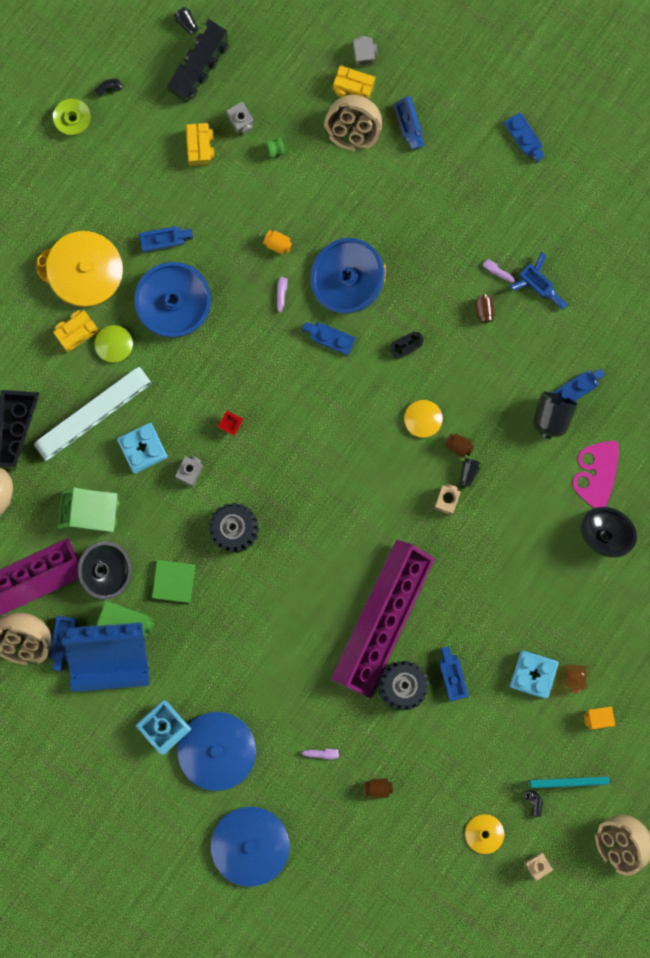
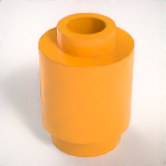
(278, 242)

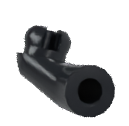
(108, 84)
(536, 801)

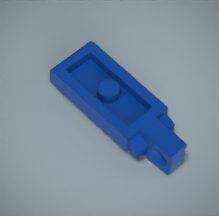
(409, 122)
(524, 136)
(164, 238)
(330, 337)
(580, 385)
(58, 651)
(452, 675)

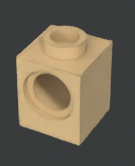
(447, 508)
(538, 866)

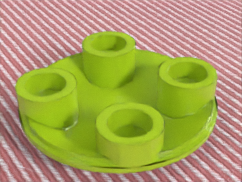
(113, 344)

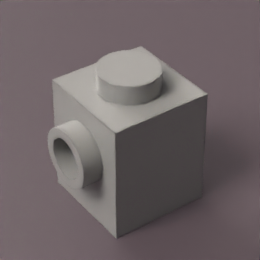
(364, 51)
(240, 118)
(189, 470)

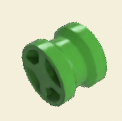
(275, 147)

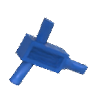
(539, 283)

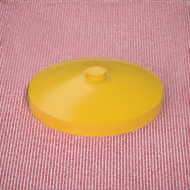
(84, 269)

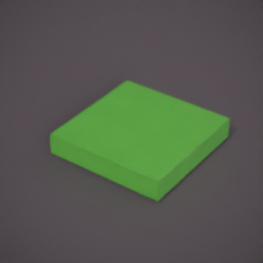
(173, 581)

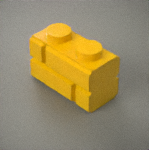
(353, 83)
(199, 144)
(75, 330)

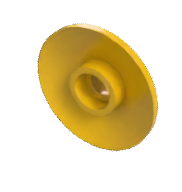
(474, 834)

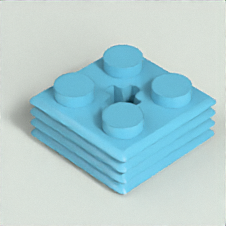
(154, 451)
(540, 685)
(151, 727)

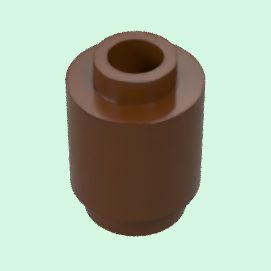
(484, 309)
(459, 445)
(378, 788)

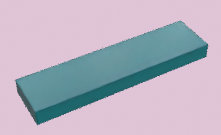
(564, 782)

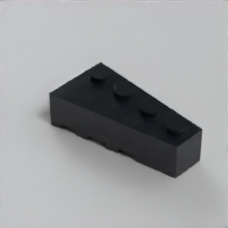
(199, 62)
(15, 420)

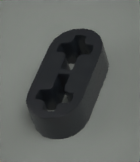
(408, 348)

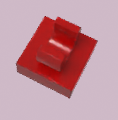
(230, 423)

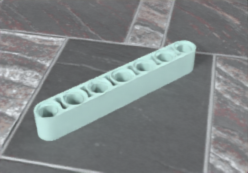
(92, 413)

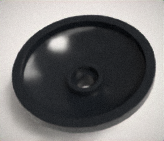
(608, 532)
(114, 572)

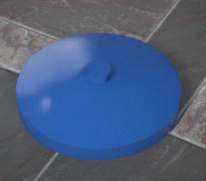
(347, 275)
(173, 300)
(217, 751)
(250, 846)

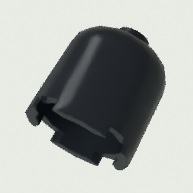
(553, 414)

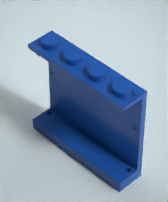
(106, 657)

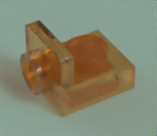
(576, 678)

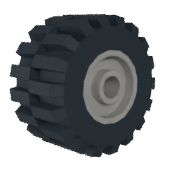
(234, 527)
(403, 685)

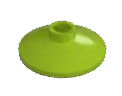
(71, 108)

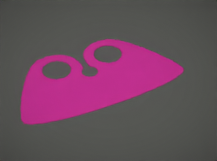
(605, 464)

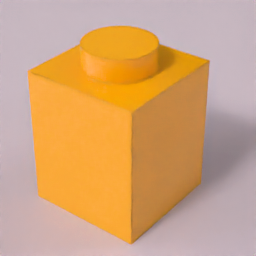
(599, 718)

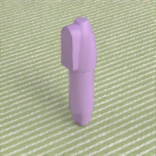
(493, 268)
(281, 289)
(326, 754)

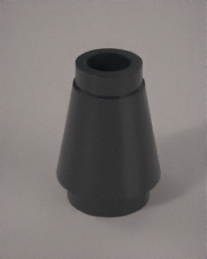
(186, 20)
(469, 471)

